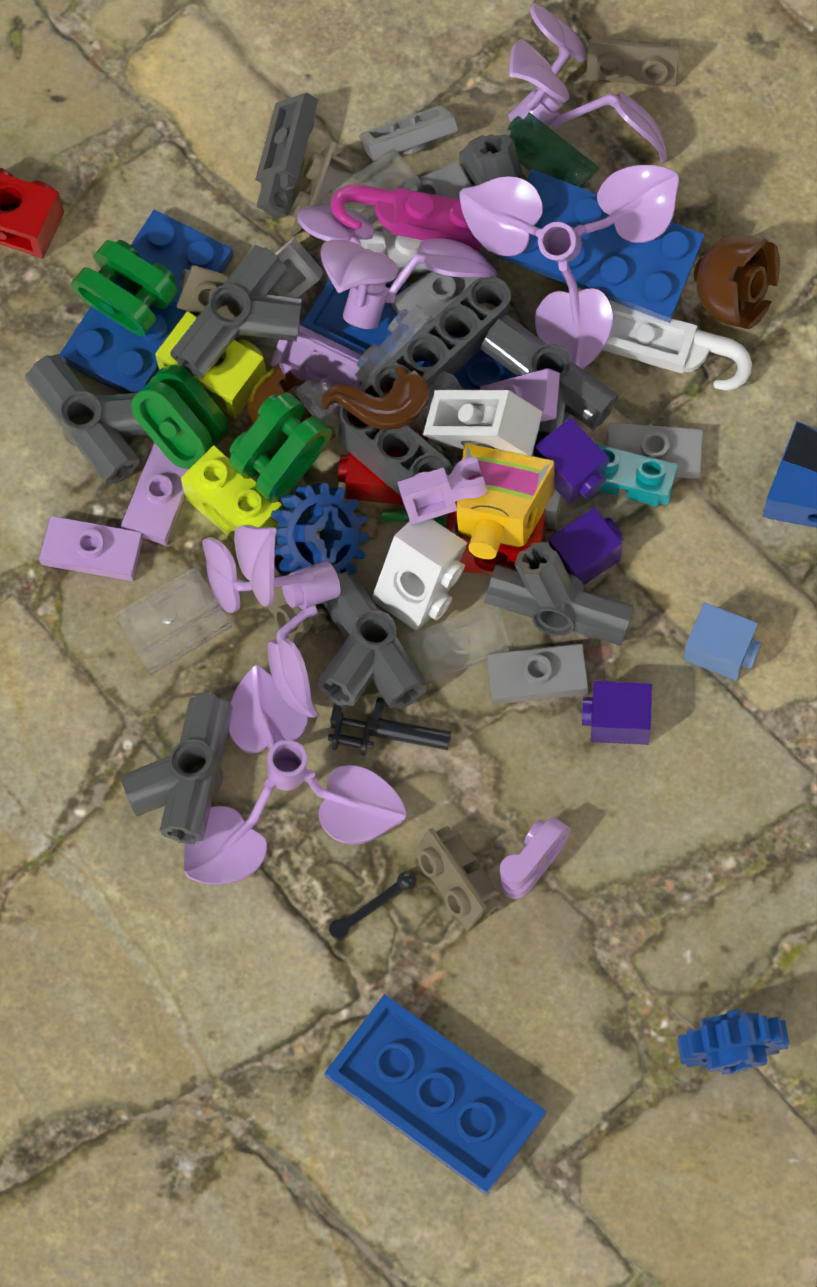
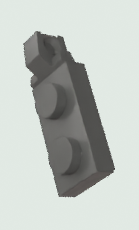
(284, 153)

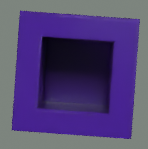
(577, 461)
(588, 545)
(619, 712)

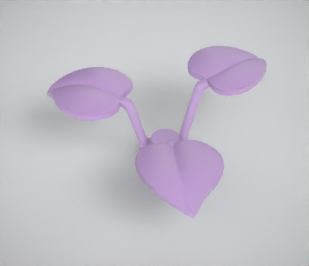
(550, 91)
(504, 216)
(368, 271)
(300, 588)
(355, 805)

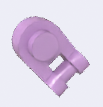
(543, 845)

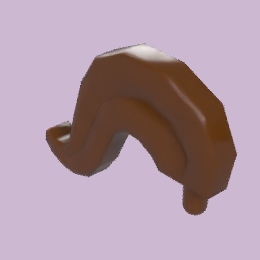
(388, 412)

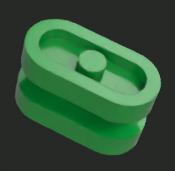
(123, 264)
(179, 416)
(255, 449)

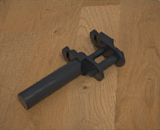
(384, 729)

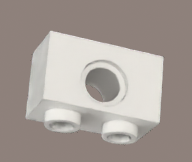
(483, 419)
(420, 572)

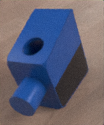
(795, 484)

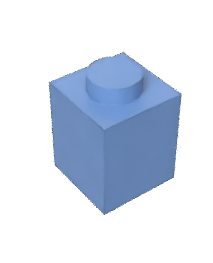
(722, 642)

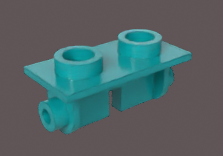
(644, 477)

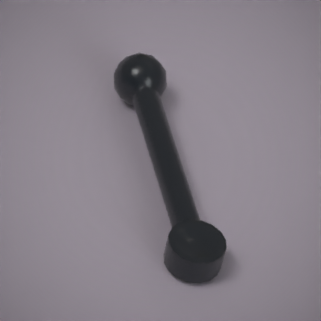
(340, 928)

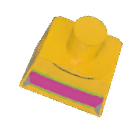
(515, 499)

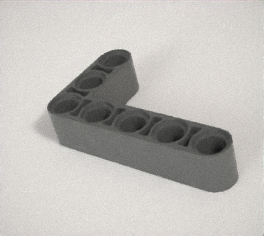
(447, 355)

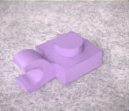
(435, 493)

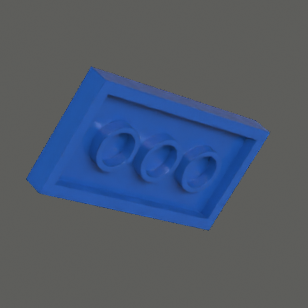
(629, 273)
(115, 354)
(435, 1094)

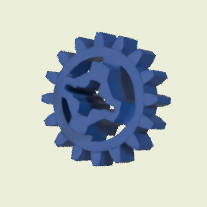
(324, 512)
(733, 1042)

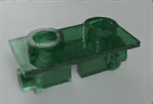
(548, 152)

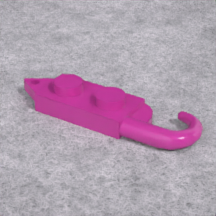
(407, 213)

